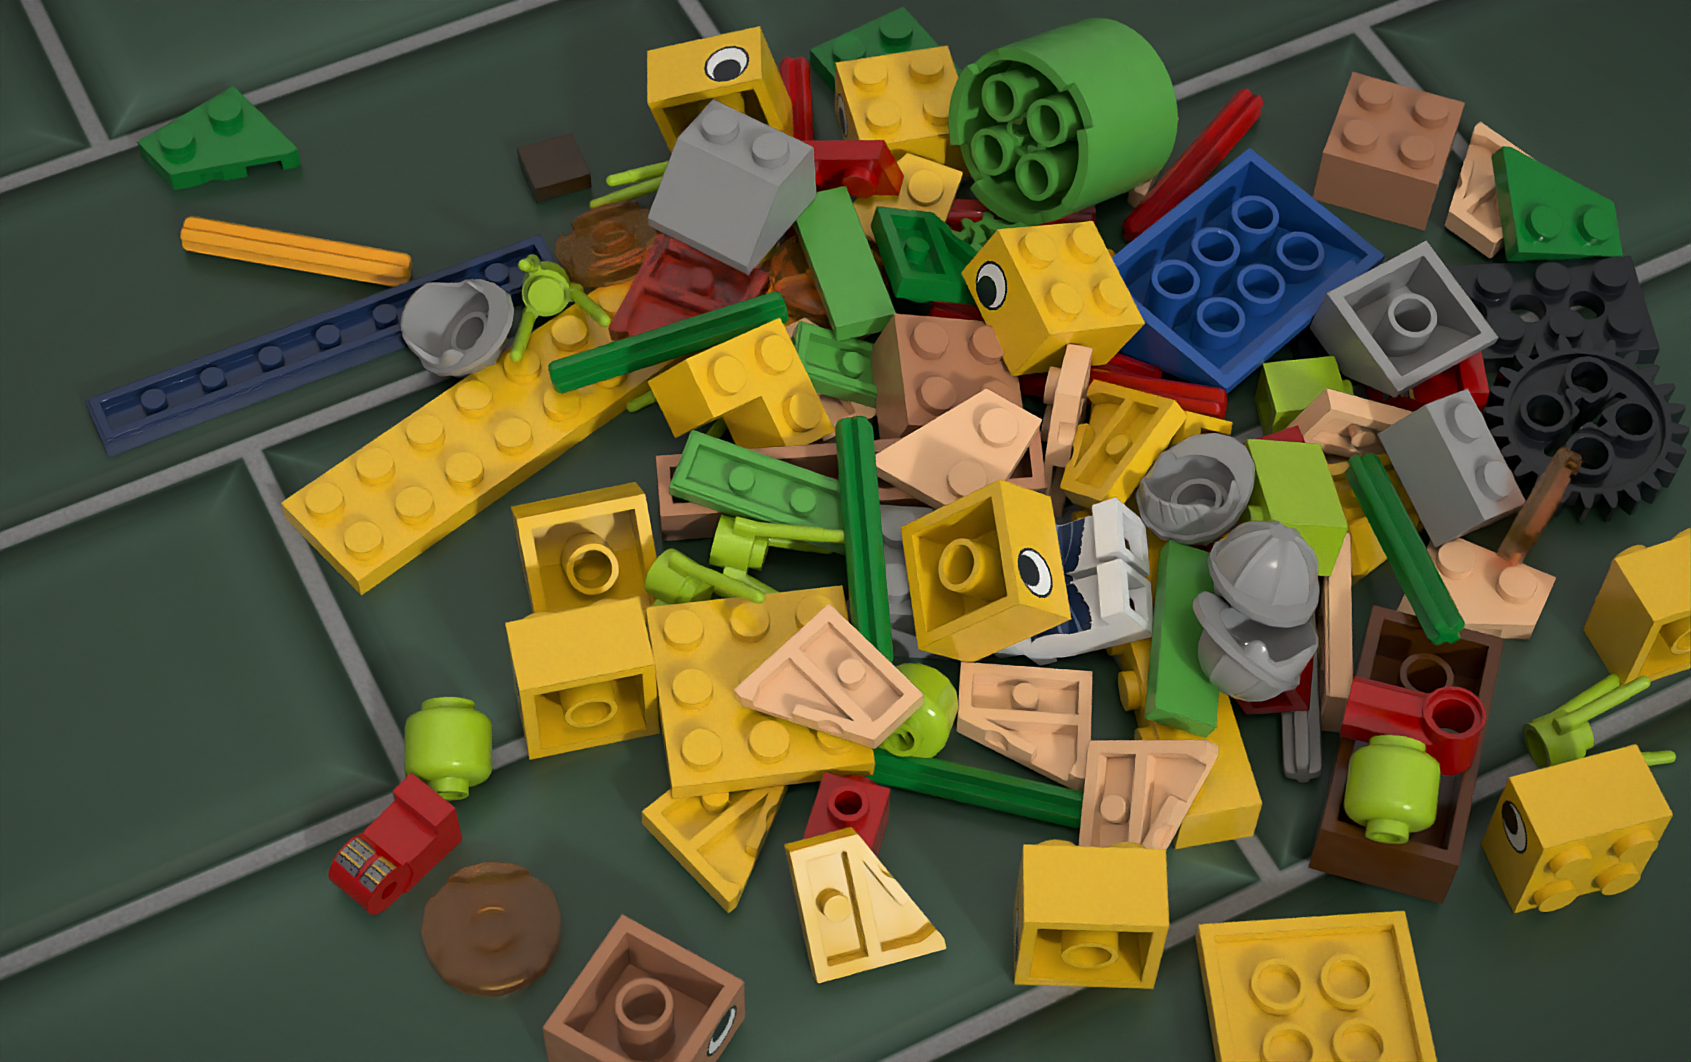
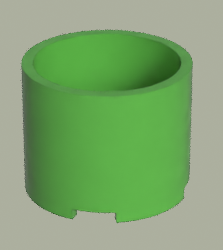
(1063, 120)

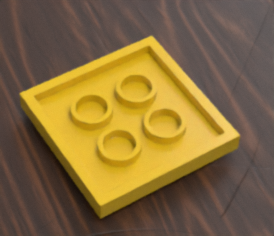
(707, 735)
(1314, 990)

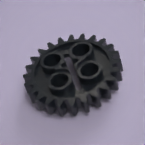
(1622, 463)

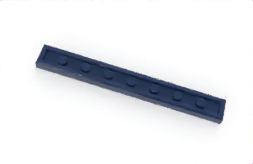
(284, 357)

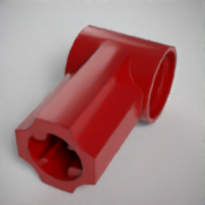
(1393, 710)

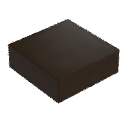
(554, 167)

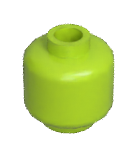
(931, 724)
(448, 746)
(1392, 788)

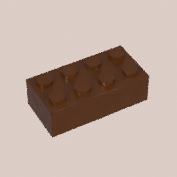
(1401, 655)

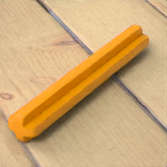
(296, 251)

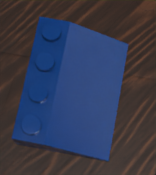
(1235, 273)

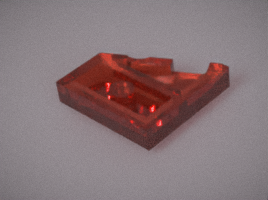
(679, 285)

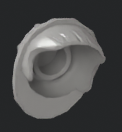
(457, 326)
(1197, 489)
(1266, 573)
(1249, 656)

